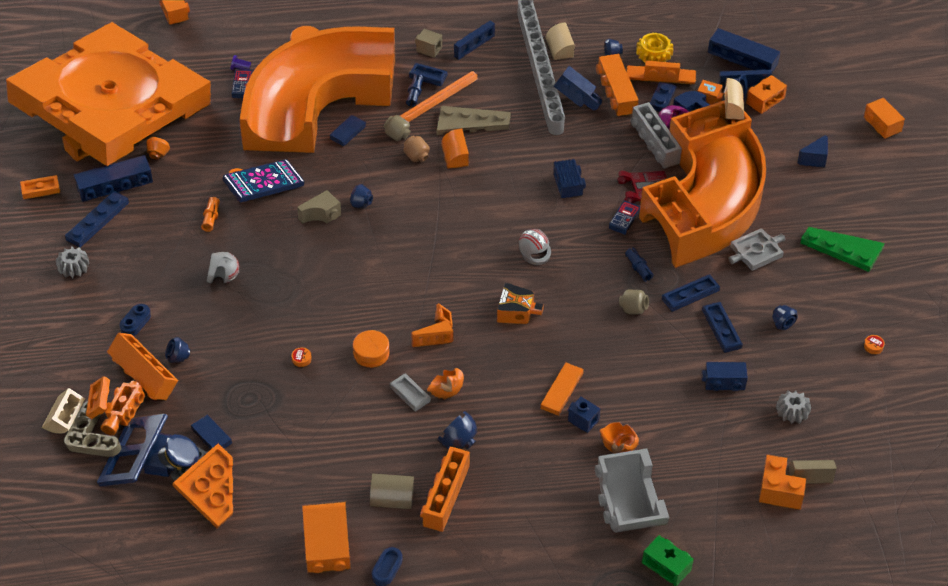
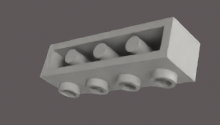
(656, 135)

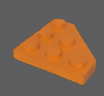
(210, 485)

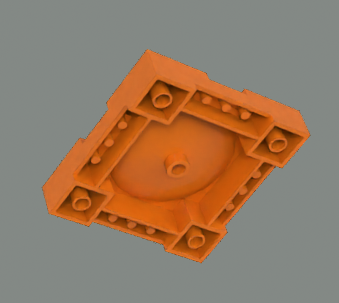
(108, 92)

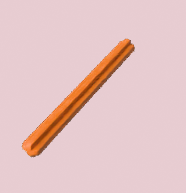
(439, 96)

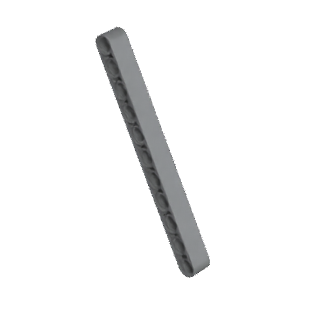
(541, 67)

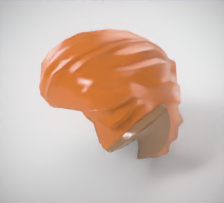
(446, 385)
(619, 437)

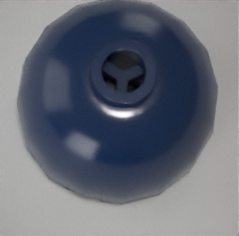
(459, 433)

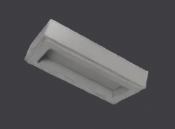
(410, 392)

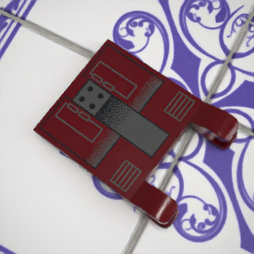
(639, 181)

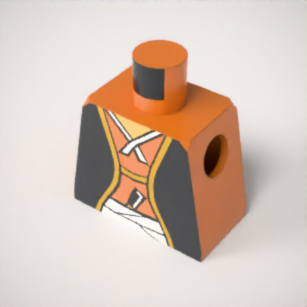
(517, 305)

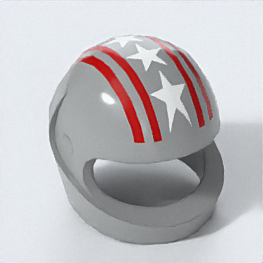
(534, 242)
(224, 266)

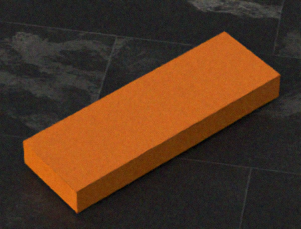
(562, 389)

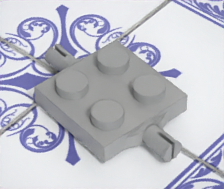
(757, 249)

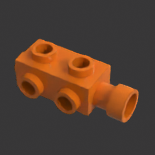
(123, 407)

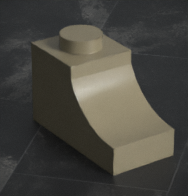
(322, 207)

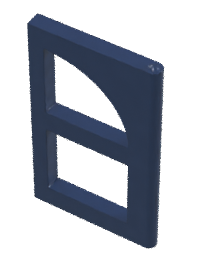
(153, 426)

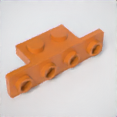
(661, 72)

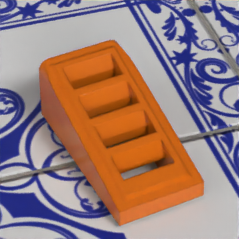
(433, 335)

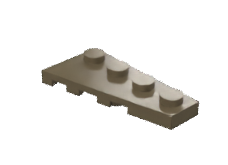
(471, 119)

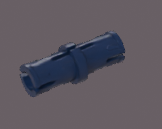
(414, 90)
(639, 264)

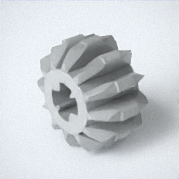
(72, 262)
(793, 407)

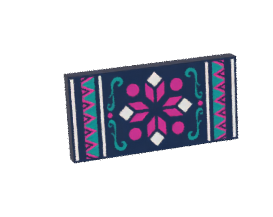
(263, 180)

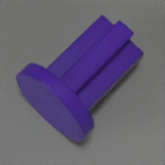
(240, 64)

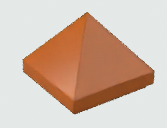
(443, 314)

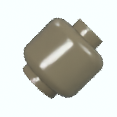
(397, 128)
(634, 301)

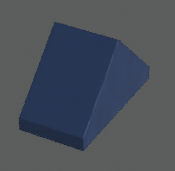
(815, 153)

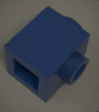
(583, 414)

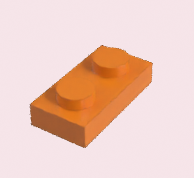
(40, 187)
(98, 397)

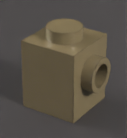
(428, 43)

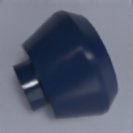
(612, 47)
(361, 196)
(784, 317)
(177, 350)

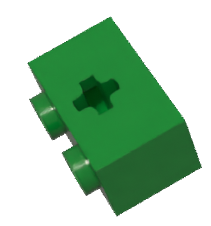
(667, 560)

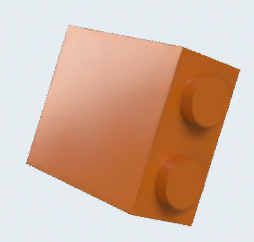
(326, 537)

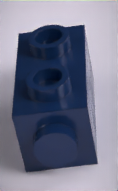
(725, 376)

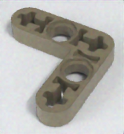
(85, 437)

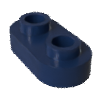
(137, 318)

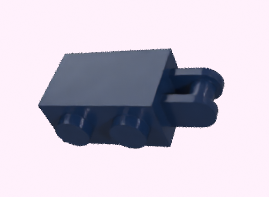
(578, 89)

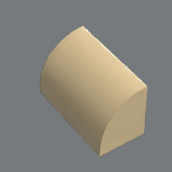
(560, 42)
(734, 100)
(63, 412)

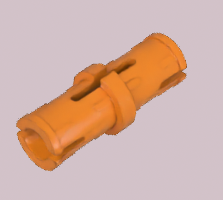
(210, 214)

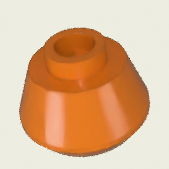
(157, 147)

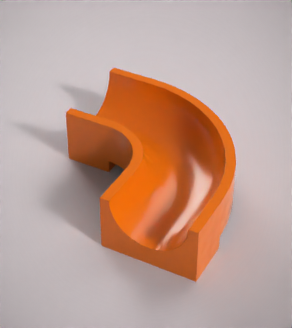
(307, 75)
(720, 188)

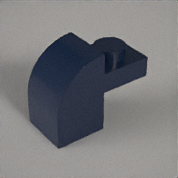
(691, 100)

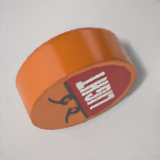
(874, 344)
(301, 357)

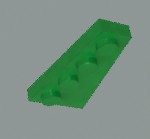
(847, 248)

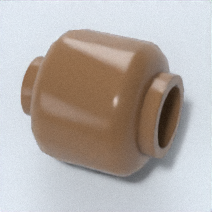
(416, 149)

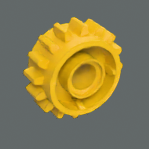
(654, 48)

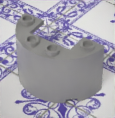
(629, 491)

